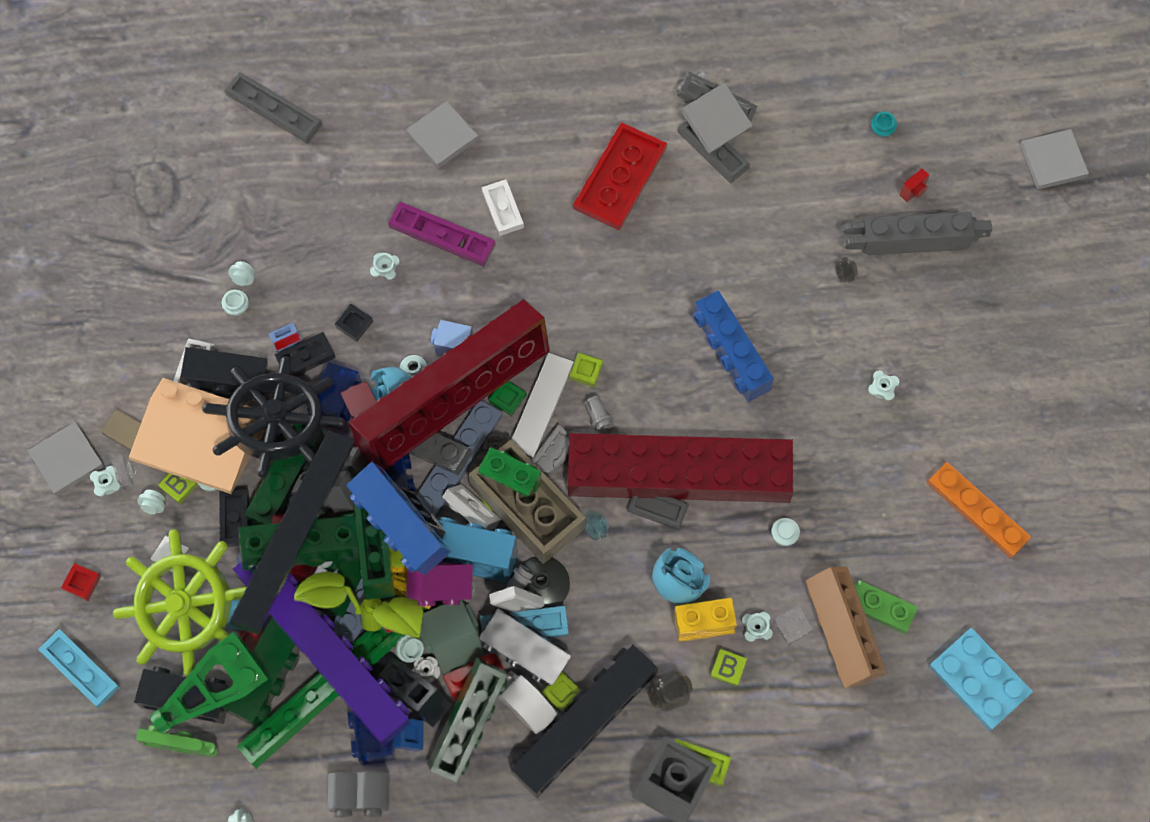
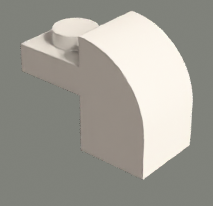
(527, 703)

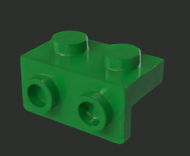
(510, 472)

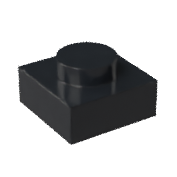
(353, 322)

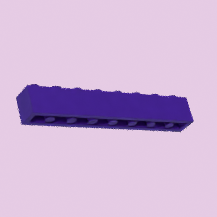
(336, 663)

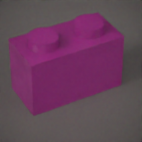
(444, 582)

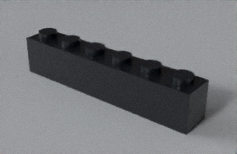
(584, 721)

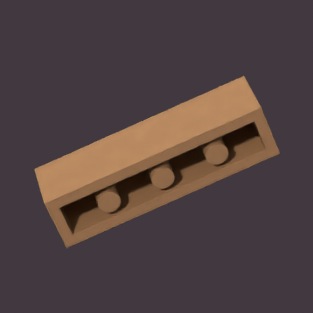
(845, 627)

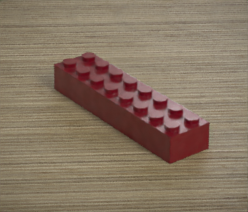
(450, 385)
(680, 467)

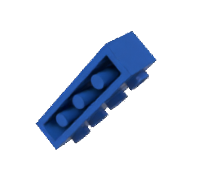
(733, 346)
(398, 519)

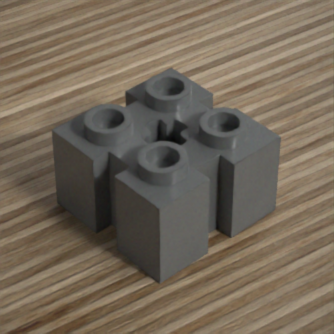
(339, 497)

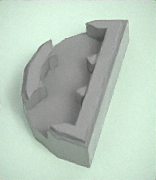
(553, 452)

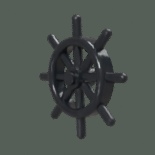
(273, 416)

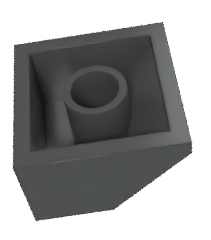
(674, 781)

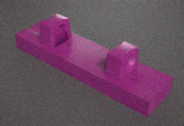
(441, 234)

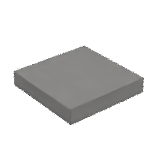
(716, 118)
(442, 134)
(1054, 159)
(65, 458)

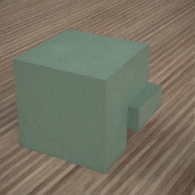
(452, 636)

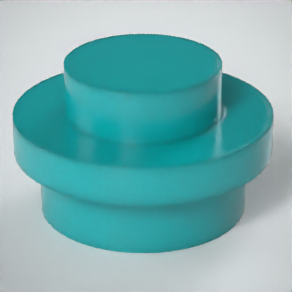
(884, 124)

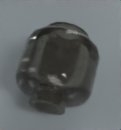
(670, 690)

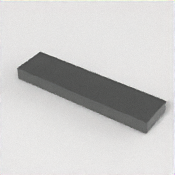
(273, 107)

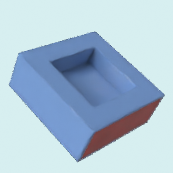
(285, 337)

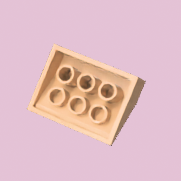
(181, 437)

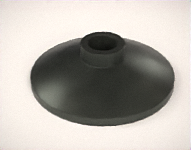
(557, 584)

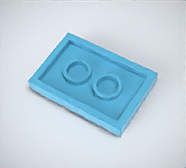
(980, 679)

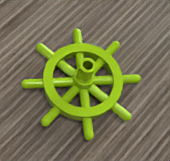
(180, 602)

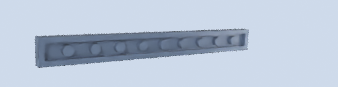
(472, 434)

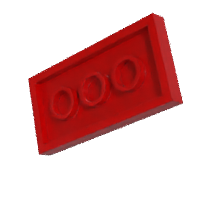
(620, 176)

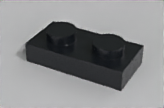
(307, 354)
(231, 515)

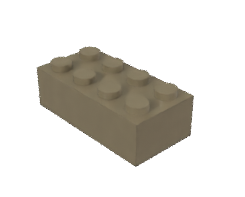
(542, 520)

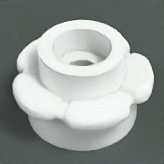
(432, 664)

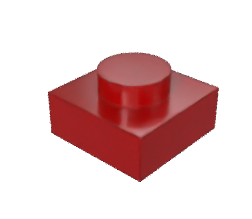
(915, 185)
(80, 582)

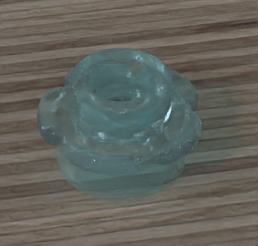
(596, 527)

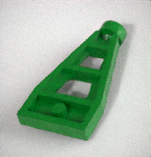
(237, 662)

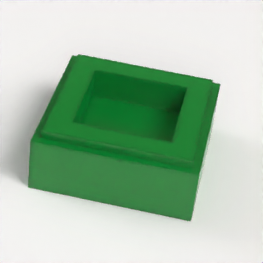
(508, 398)

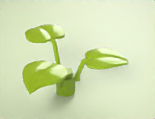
(398, 615)

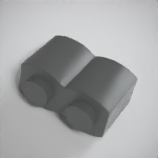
(358, 792)

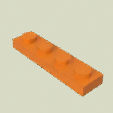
(979, 510)

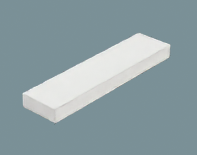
(542, 404)

